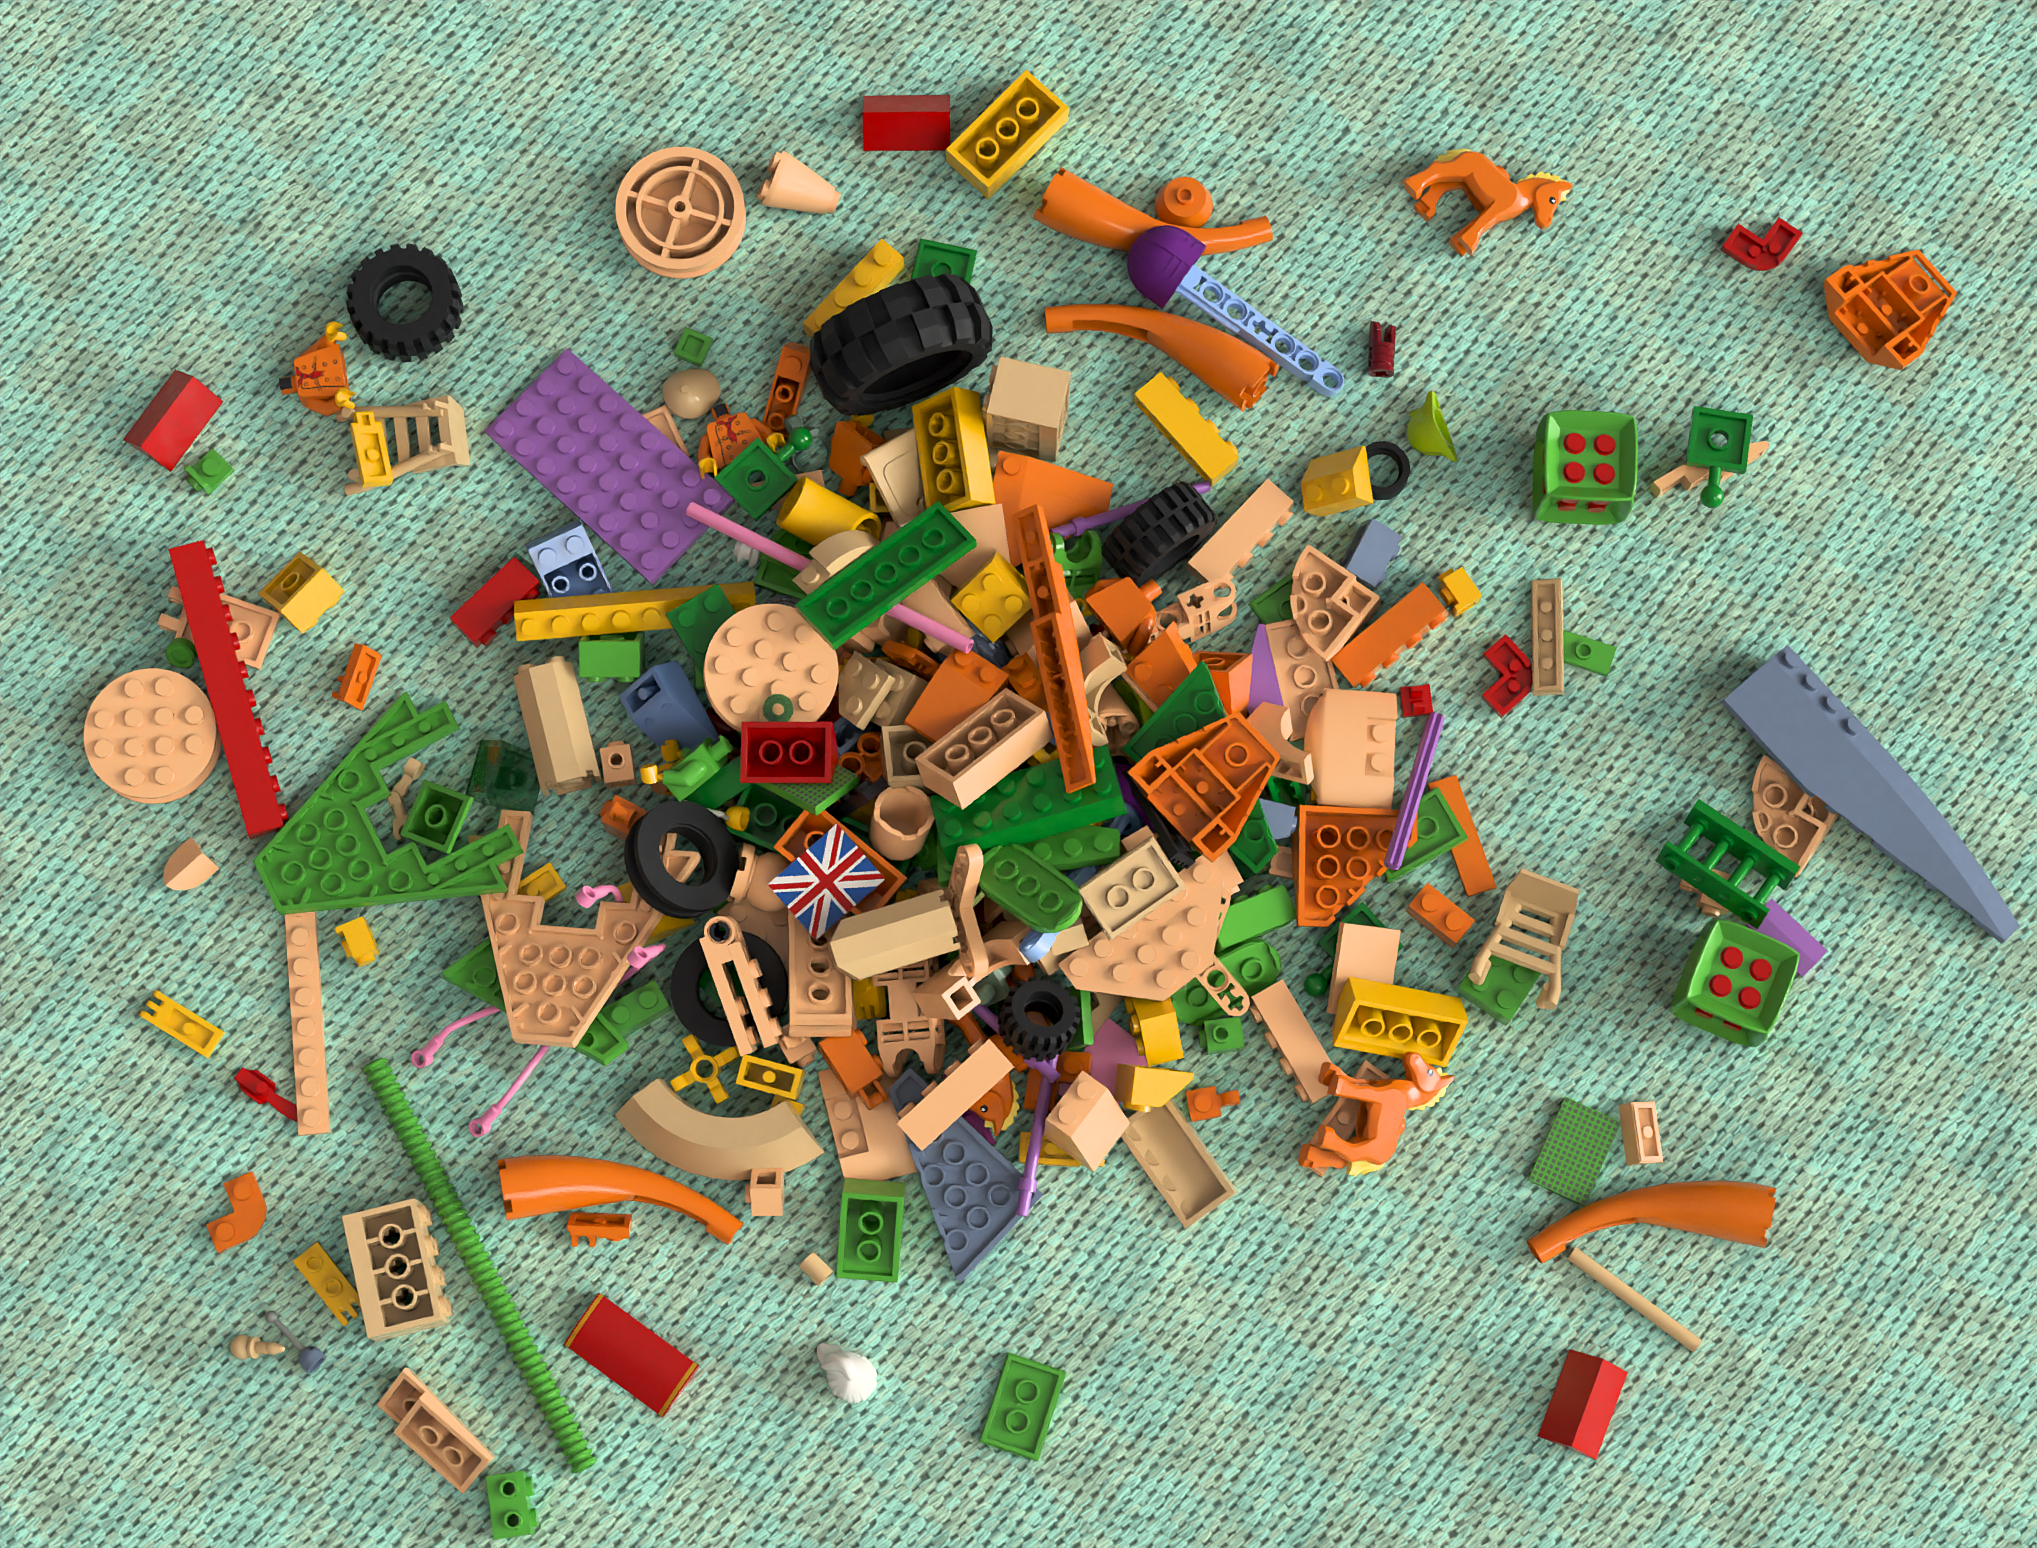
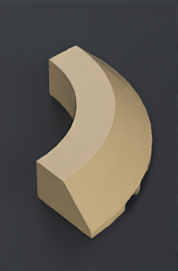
(717, 1144)

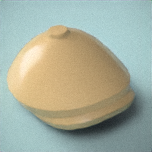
(691, 393)

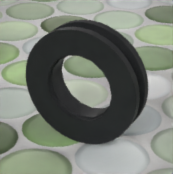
(652, 879)
(686, 996)

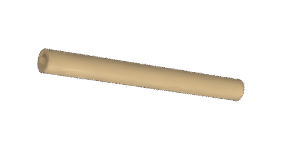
(1634, 1299)

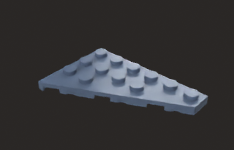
(965, 1183)

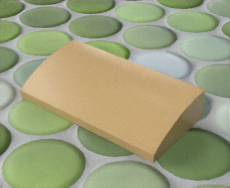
(1177, 1162)

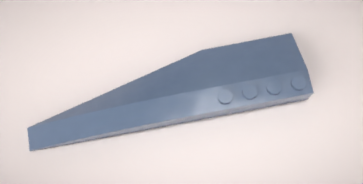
(1855, 775)

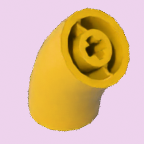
(819, 513)

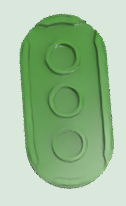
(1030, 888)
(1249, 962)

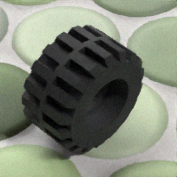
(1044, 998)

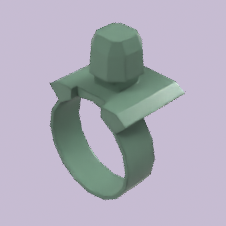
(793, 422)
(993, 986)

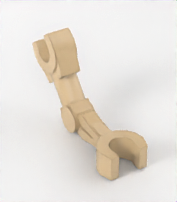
(411, 772)

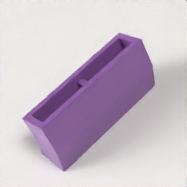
(1784, 928)

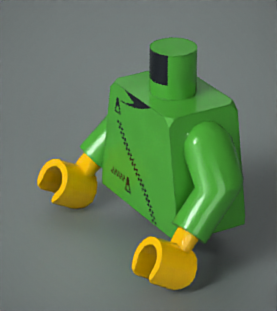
(692, 767)

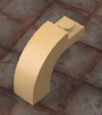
(832, 557)
(1100, 665)

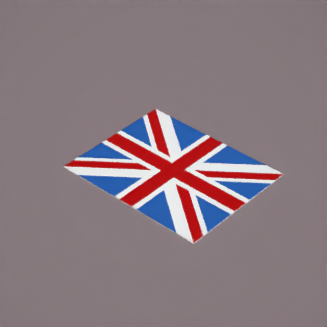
(826, 881)

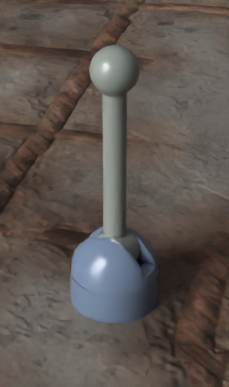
(309, 1357)

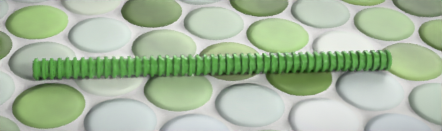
(479, 1265)

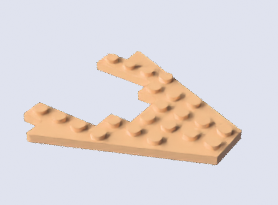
(557, 974)

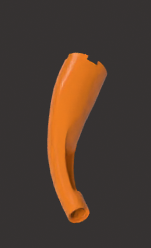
(1103, 220)
(1213, 356)
(561, 1183)
(1709, 1208)

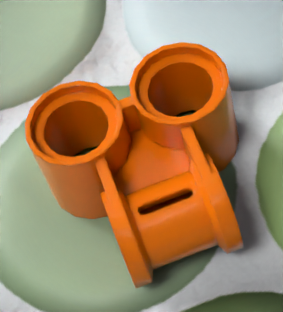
(864, 763)

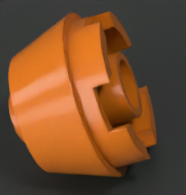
(1184, 203)

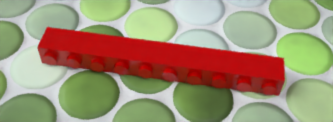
(227, 689)

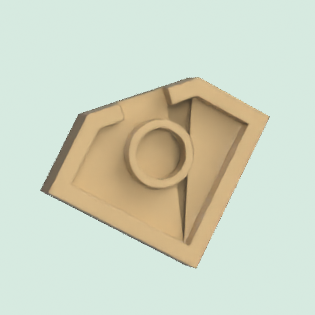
(862, 689)

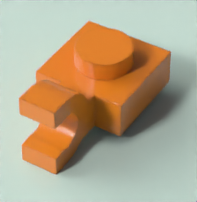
(1206, 1104)

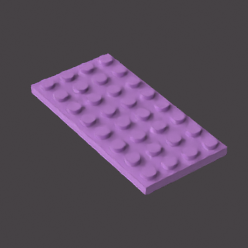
(608, 465)

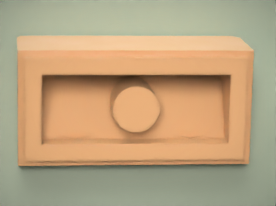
(1640, 1133)

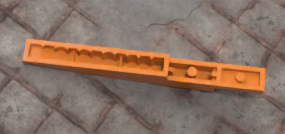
(1056, 648)

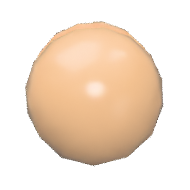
(754, 876)

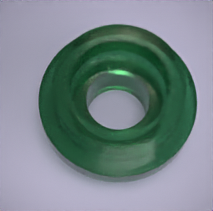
(780, 699)

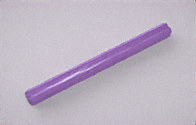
(1414, 791)

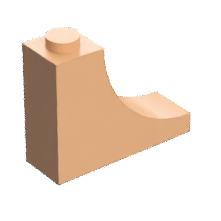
(1275, 727)

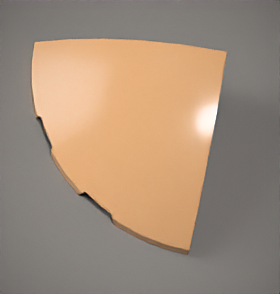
(989, 530)
(1328, 603)
(1787, 815)

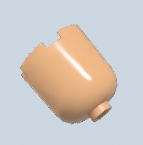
(900, 822)

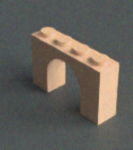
(950, 990)

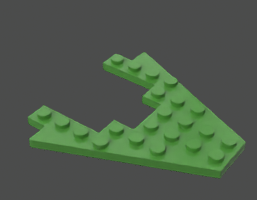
(333, 854)

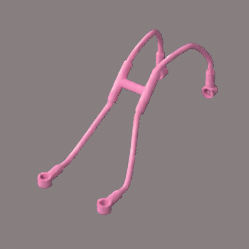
(637, 958)

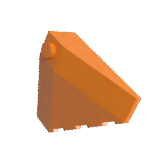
(1062, 493)
(1337, 856)

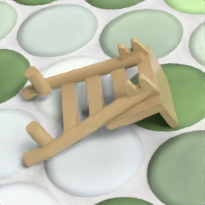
(452, 430)
(1543, 898)

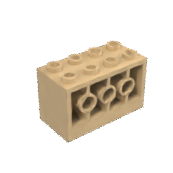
(1026, 408)
(376, 1266)

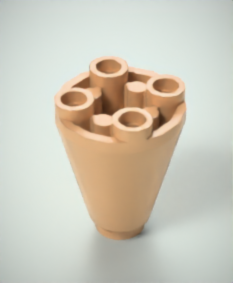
(796, 187)
(1116, 720)

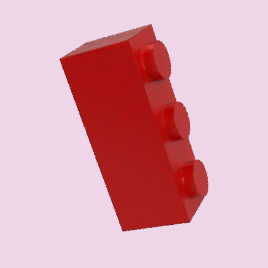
(495, 603)

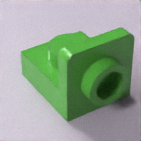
(208, 472)

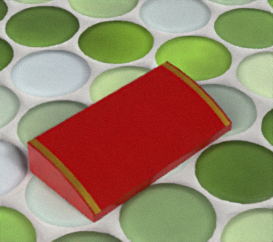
(631, 1355)

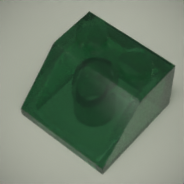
(504, 777)

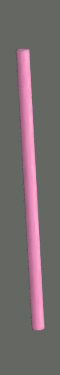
(799, 562)

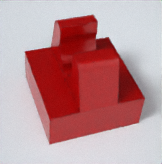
(1416, 700)

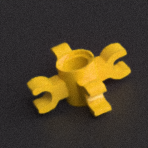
(713, 1082)

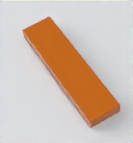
(1469, 855)

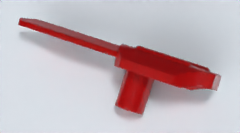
(262, 1090)

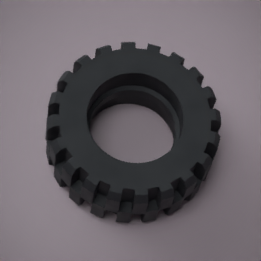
(392, 268)
(1159, 534)

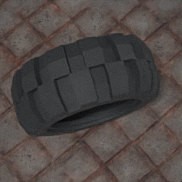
(900, 344)

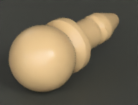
(245, 1347)

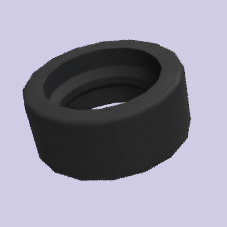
(1401, 460)

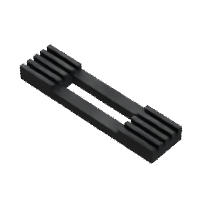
(1173, 845)

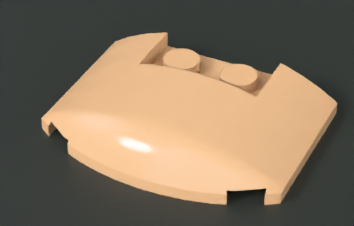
(1352, 748)
(866, 1141)

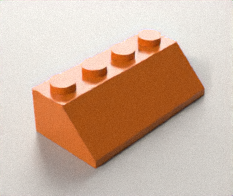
(810, 828)

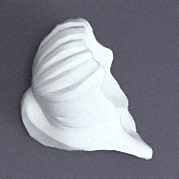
(848, 1373)

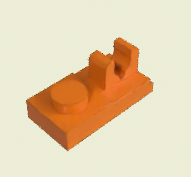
(358, 676)
(604, 1225)

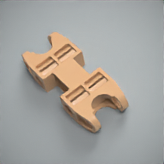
(1200, 612)
(907, 1016)

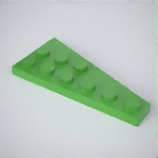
(1063, 851)
(479, 976)

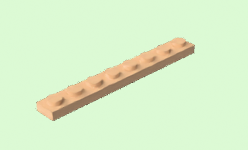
(307, 1024)

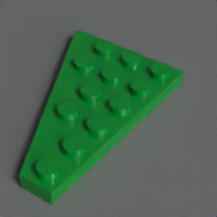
(1185, 711)

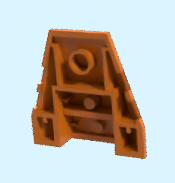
(1888, 307)
(1208, 781)

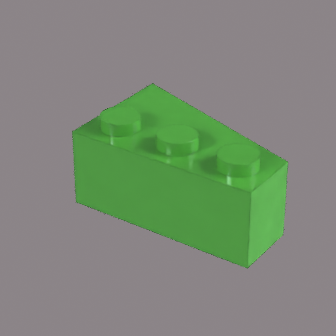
(1255, 916)

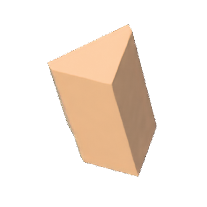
(435, 1431)

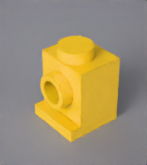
(1458, 590)
(358, 941)

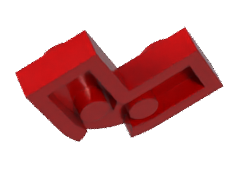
(1762, 253)
(1515, 679)

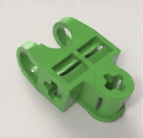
(1079, 561)

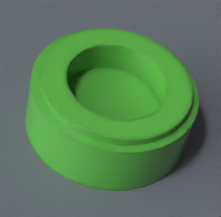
(181, 653)

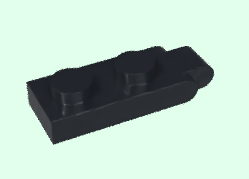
(858, 797)

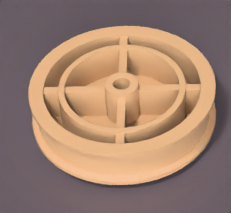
(680, 212)
(766, 654)
(152, 736)

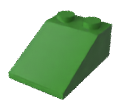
(870, 1230)

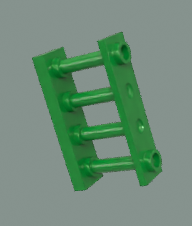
(1740, 844)

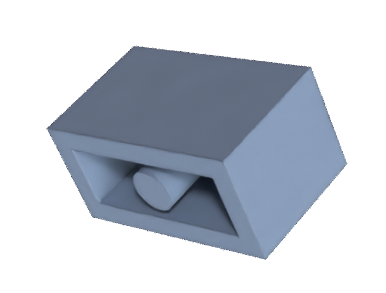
(1371, 552)

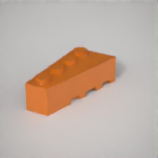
(1390, 635)
(1162, 665)

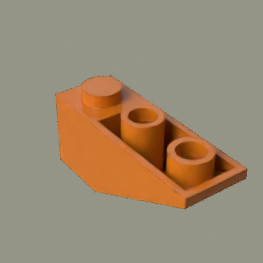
(788, 386)

